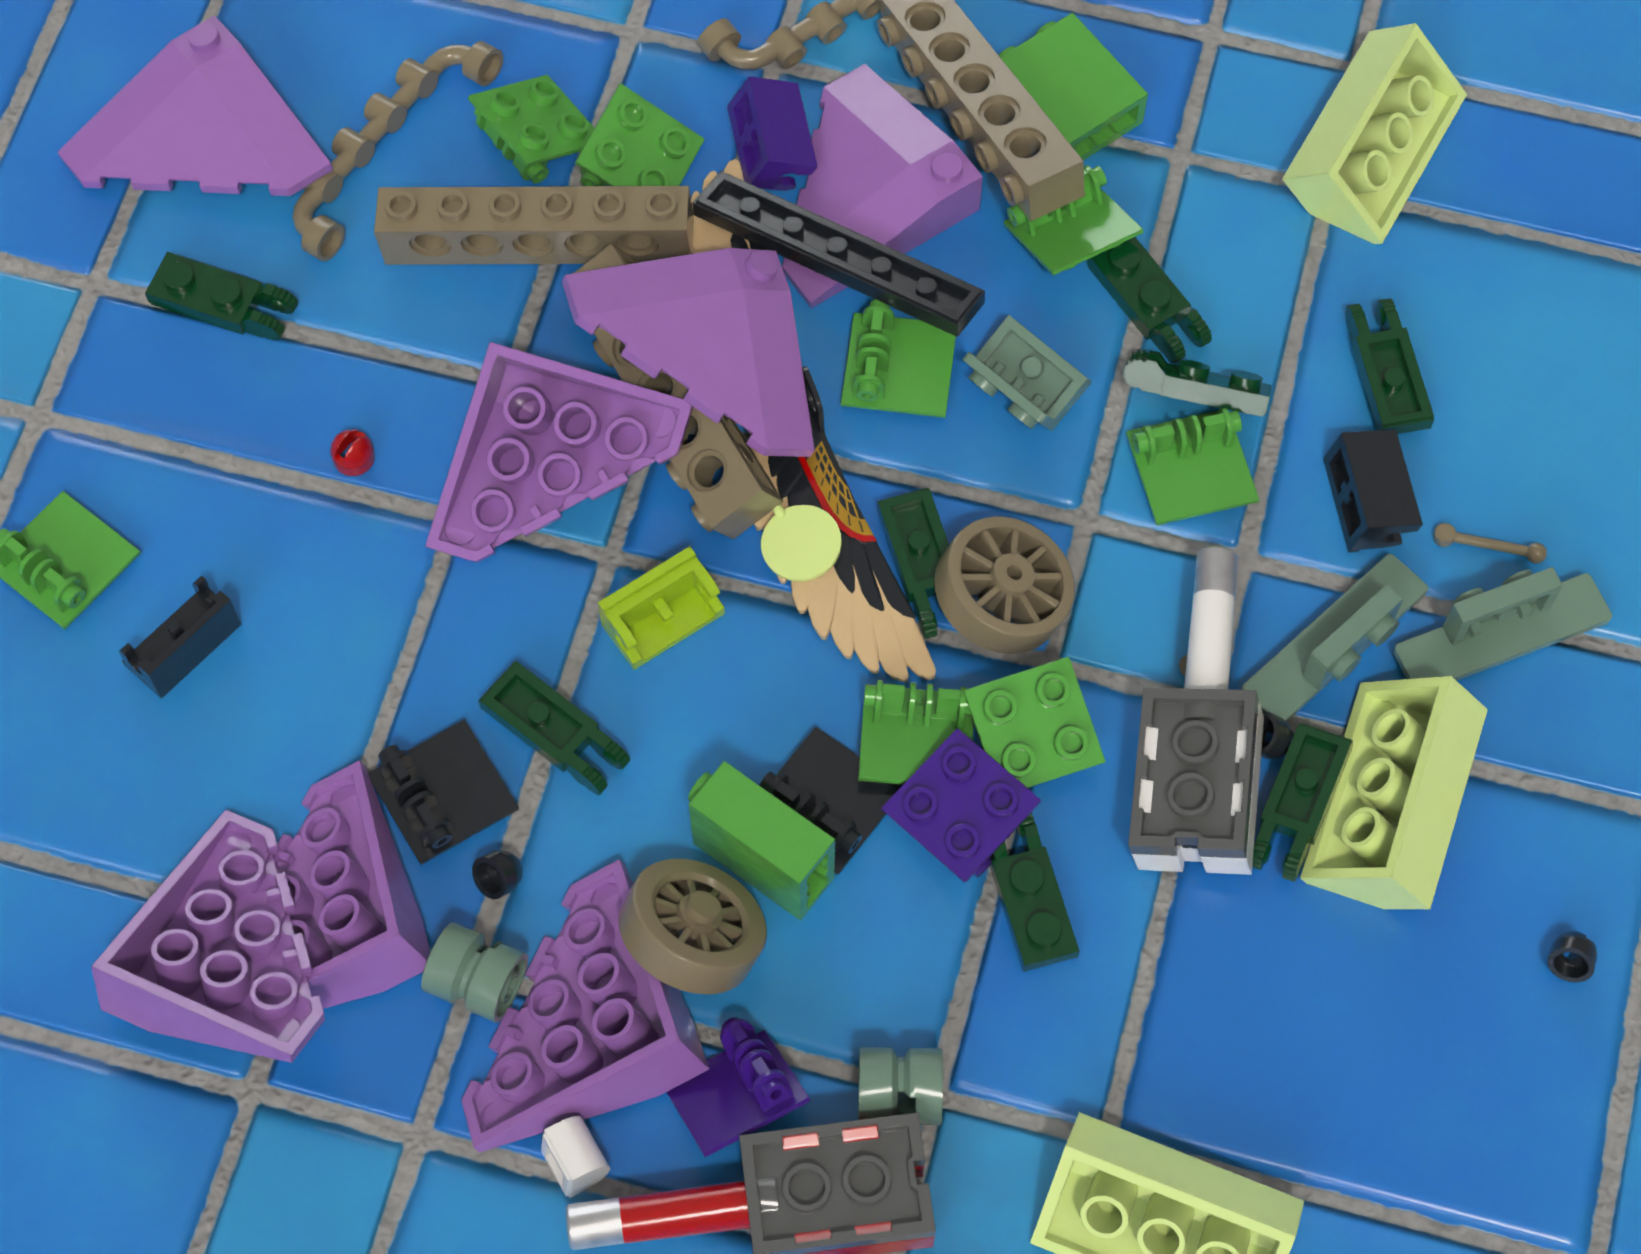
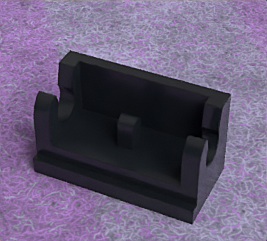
(1371, 489)
(182, 639)

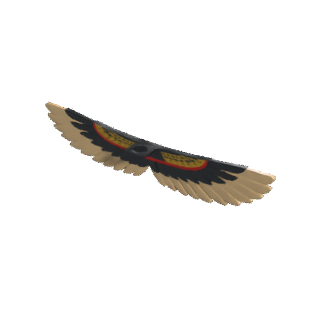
(859, 594)

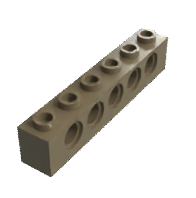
(984, 103)
(531, 224)
(745, 489)

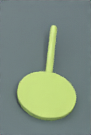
(801, 542)

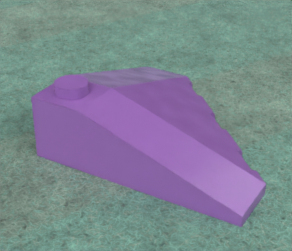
(197, 117)
(881, 173)
(717, 328)
(542, 443)
(351, 893)
(217, 951)
(589, 1030)

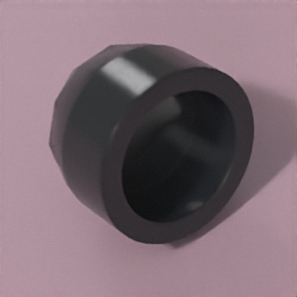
(1281, 737)
(497, 873)
(1580, 962)

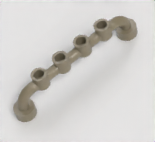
(785, 44)
(324, 236)

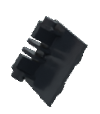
(825, 789)
(441, 791)

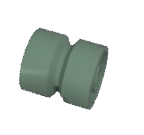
(470, 970)
(901, 1084)

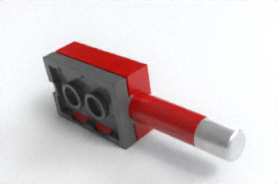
(801, 1193)

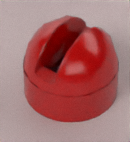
(358, 457)

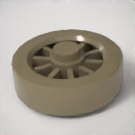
(1016, 577)
(692, 926)

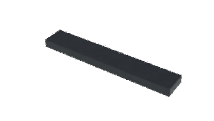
(839, 253)

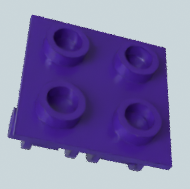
(961, 806)
(740, 1090)

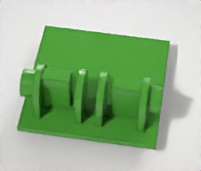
(531, 124)
(637, 145)
(1075, 230)
(897, 364)
(1193, 465)
(63, 559)
(1036, 723)
(906, 728)

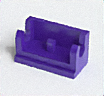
(771, 133)

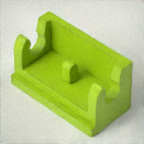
(661, 608)

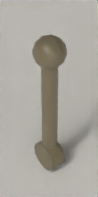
(1446, 534)

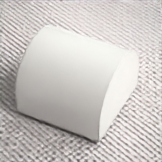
(573, 1155)

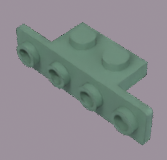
(1504, 624)
(1337, 638)

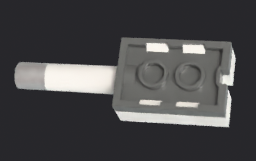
(1200, 745)

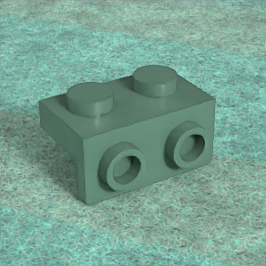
(1028, 374)

